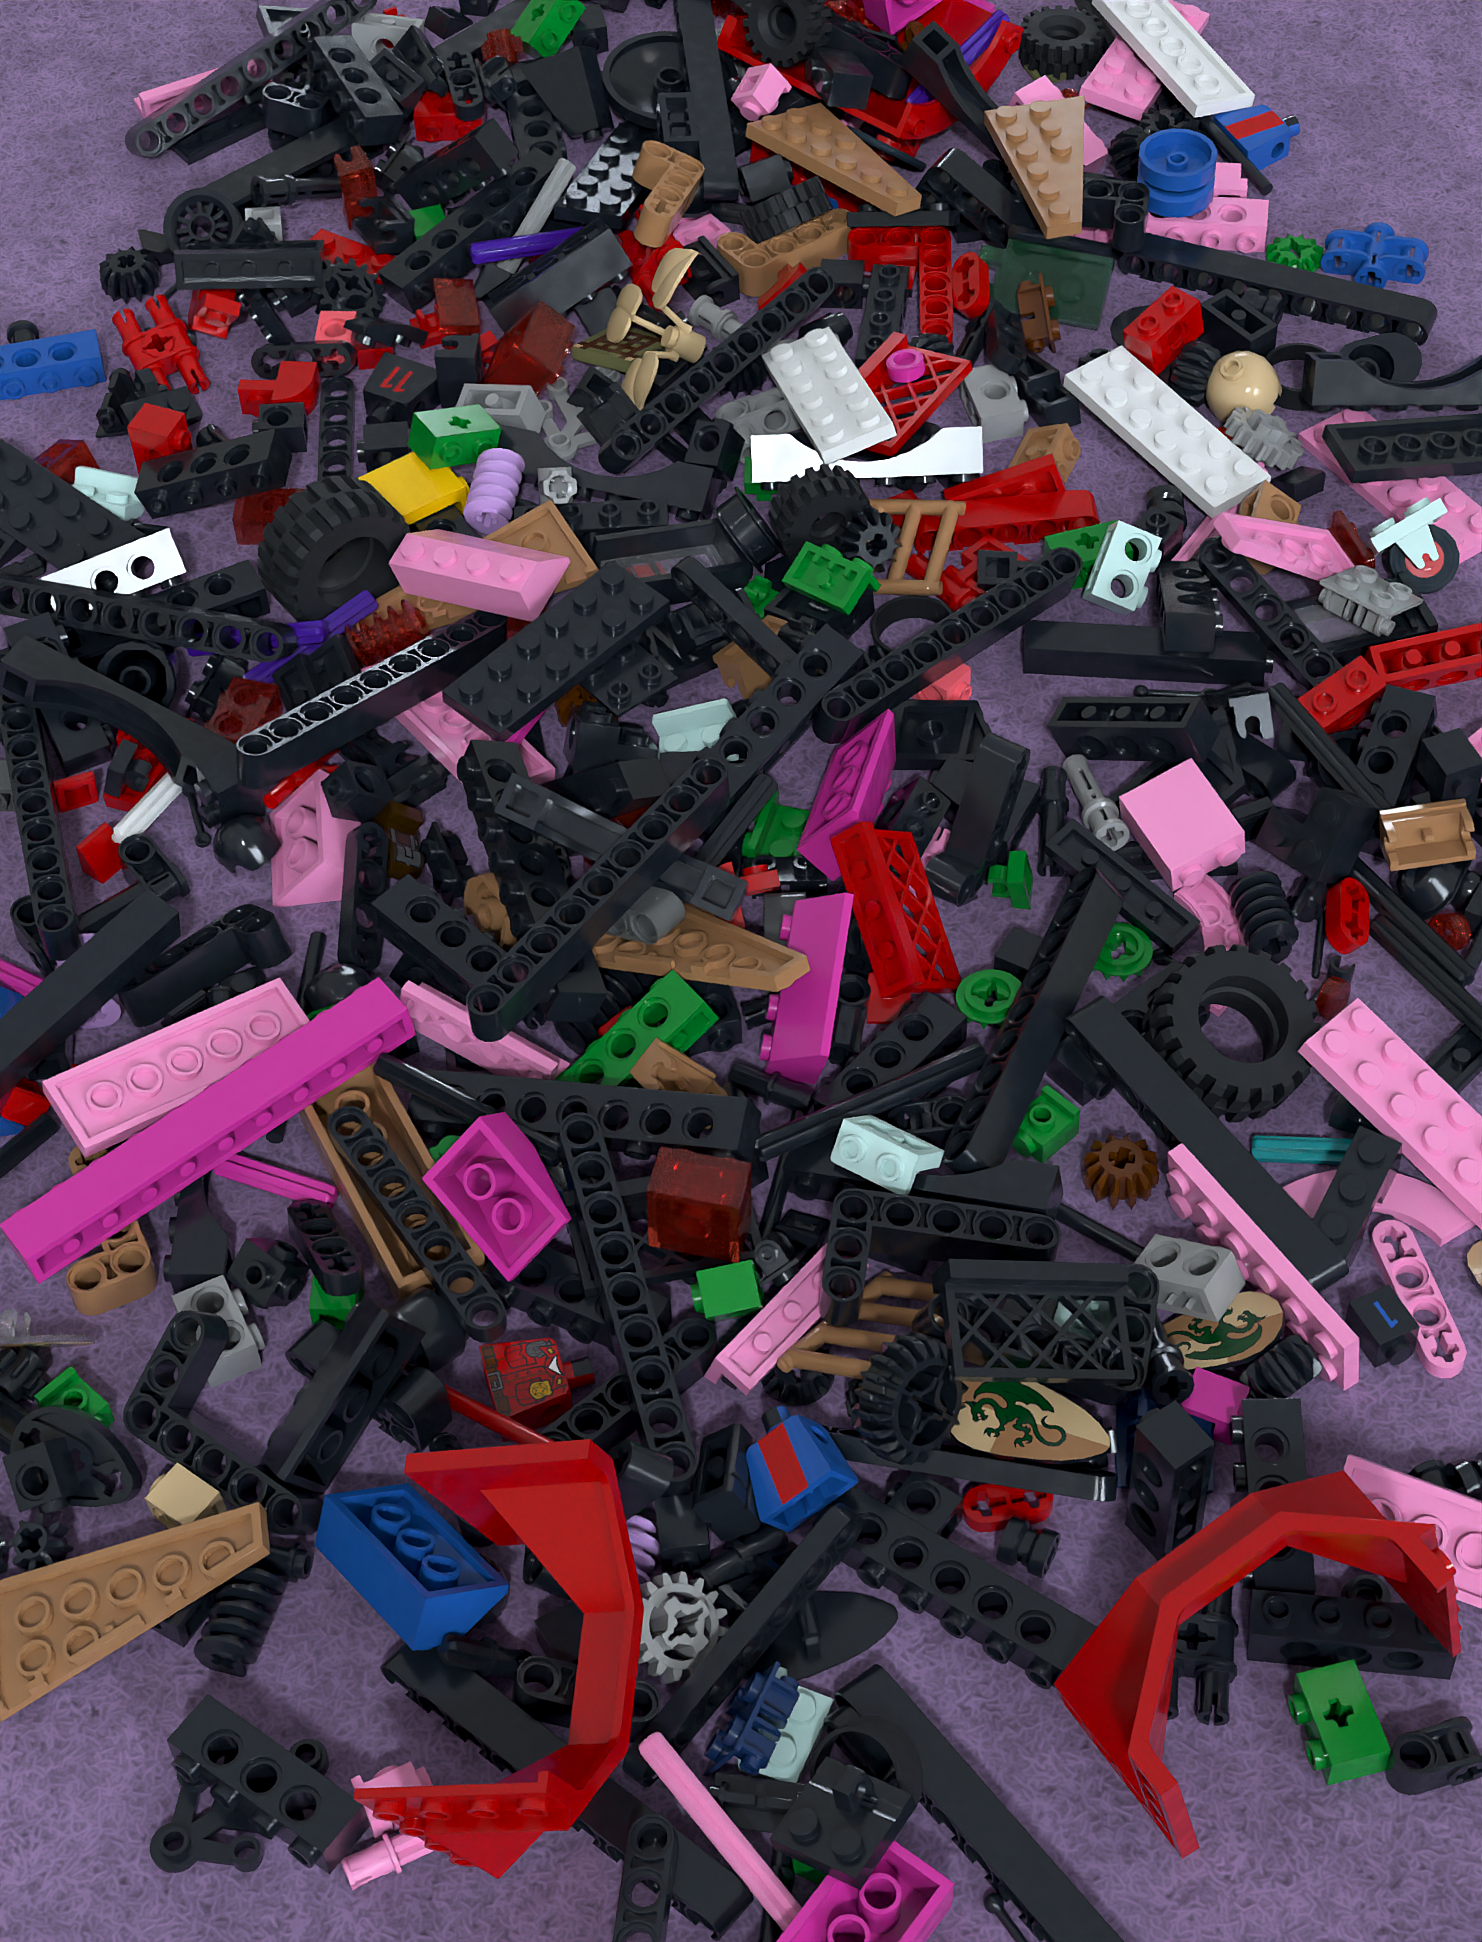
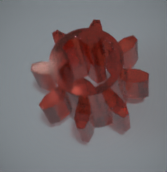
(502, 43)

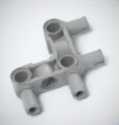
(751, 417)

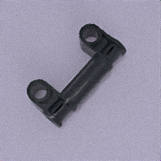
(142, 868)

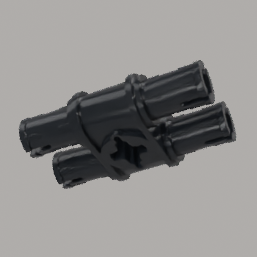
(1210, 1661)

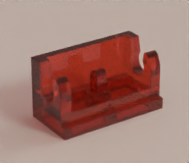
(356, 182)
(456, 307)

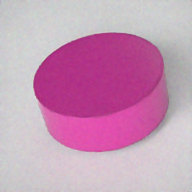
(905, 365)

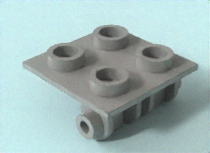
(1368, 597)

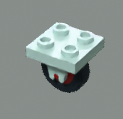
(1418, 546)

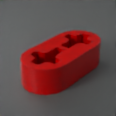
(963, 287)
(1347, 916)
(1005, 1503)

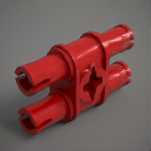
(646, 260)
(169, 336)

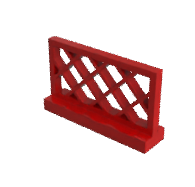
(876, 376)
(885, 927)

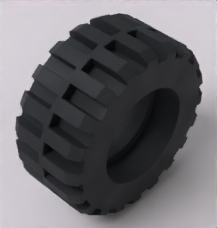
(312, 529)
(1259, 992)

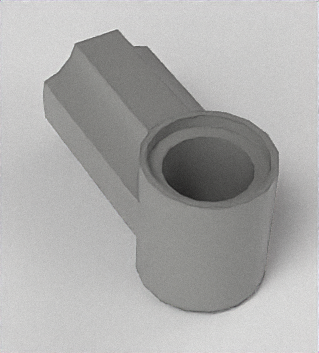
(556, 485)

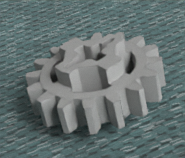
(1264, 437)
(694, 1634)

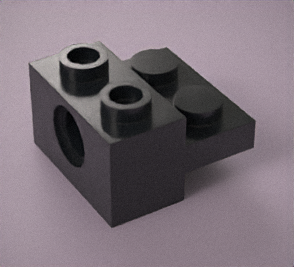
(794, 605)
(598, 740)

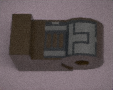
(401, 828)

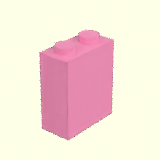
(1182, 825)

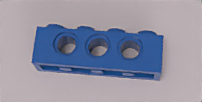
(50, 364)

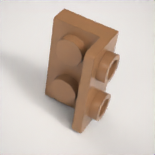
(1047, 440)

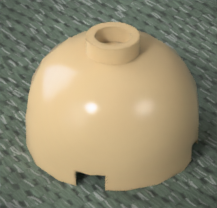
(1242, 381)

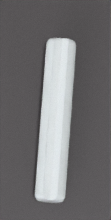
(147, 809)

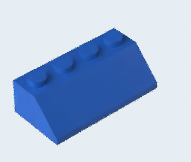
(408, 1563)

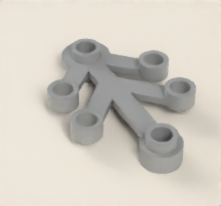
(568, 441)

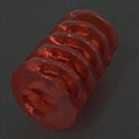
(387, 635)

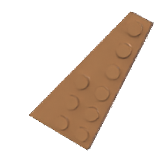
(832, 151)
(1045, 156)
(707, 951)
(93, 1604)

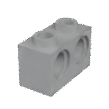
(1193, 1276)
(230, 1305)

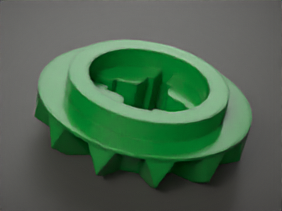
(1309, 252)
(1137, 952)
(976, 990)

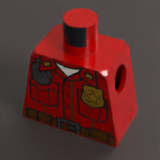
(531, 1380)

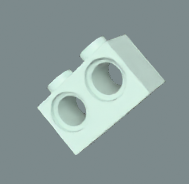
(1114, 563)

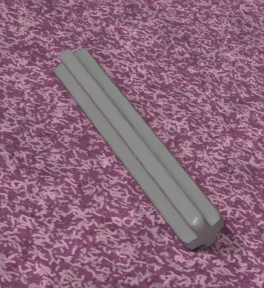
(542, 207)

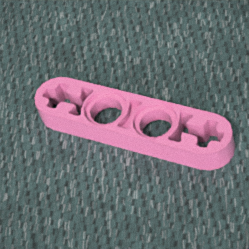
(1423, 1297)

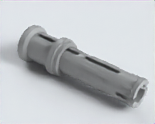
(713, 318)
(1098, 812)

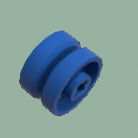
(1178, 171)

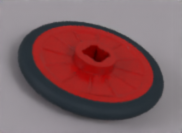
(888, 149)

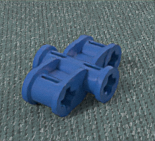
(1391, 255)

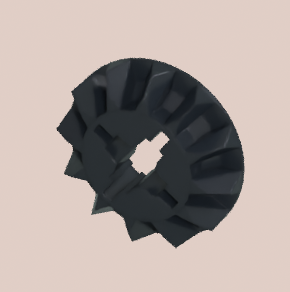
(783, 1385)

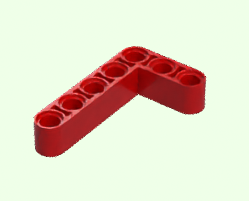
(913, 246)

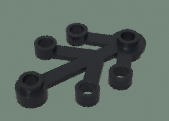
(196, 1833)

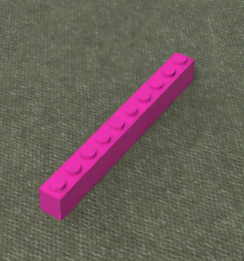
(207, 1130)

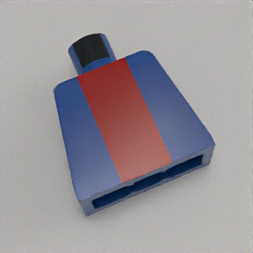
(1259, 133)
(795, 1469)

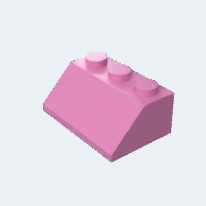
(312, 847)

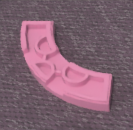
(1218, 922)
(1406, 1201)

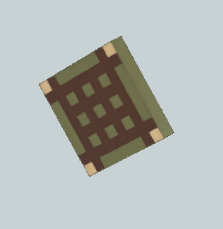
(616, 356)

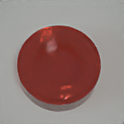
(1333, 997)

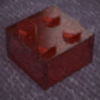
(531, 350)
(699, 1204)

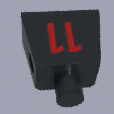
(399, 389)

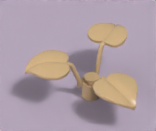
(677, 339)

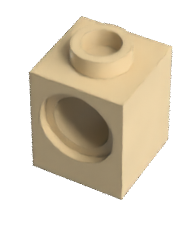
(182, 1498)

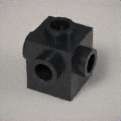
(268, 1272)

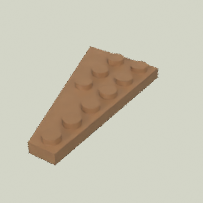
(538, 530)

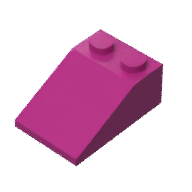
(499, 1192)

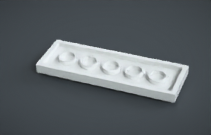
(1177, 55)
(828, 395)
(1166, 431)

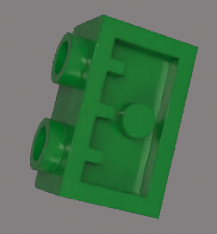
(829, 577)
(775, 831)

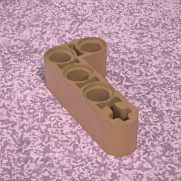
(673, 184)
(806, 243)
(112, 1269)

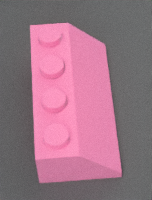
(477, 572)

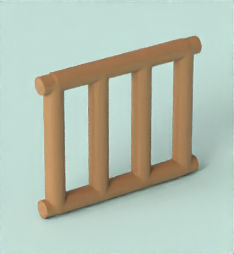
(913, 510)
(803, 1354)

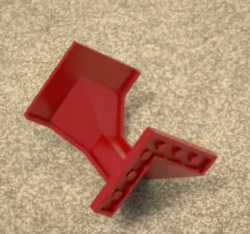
(572, 1518)
(1125, 1669)

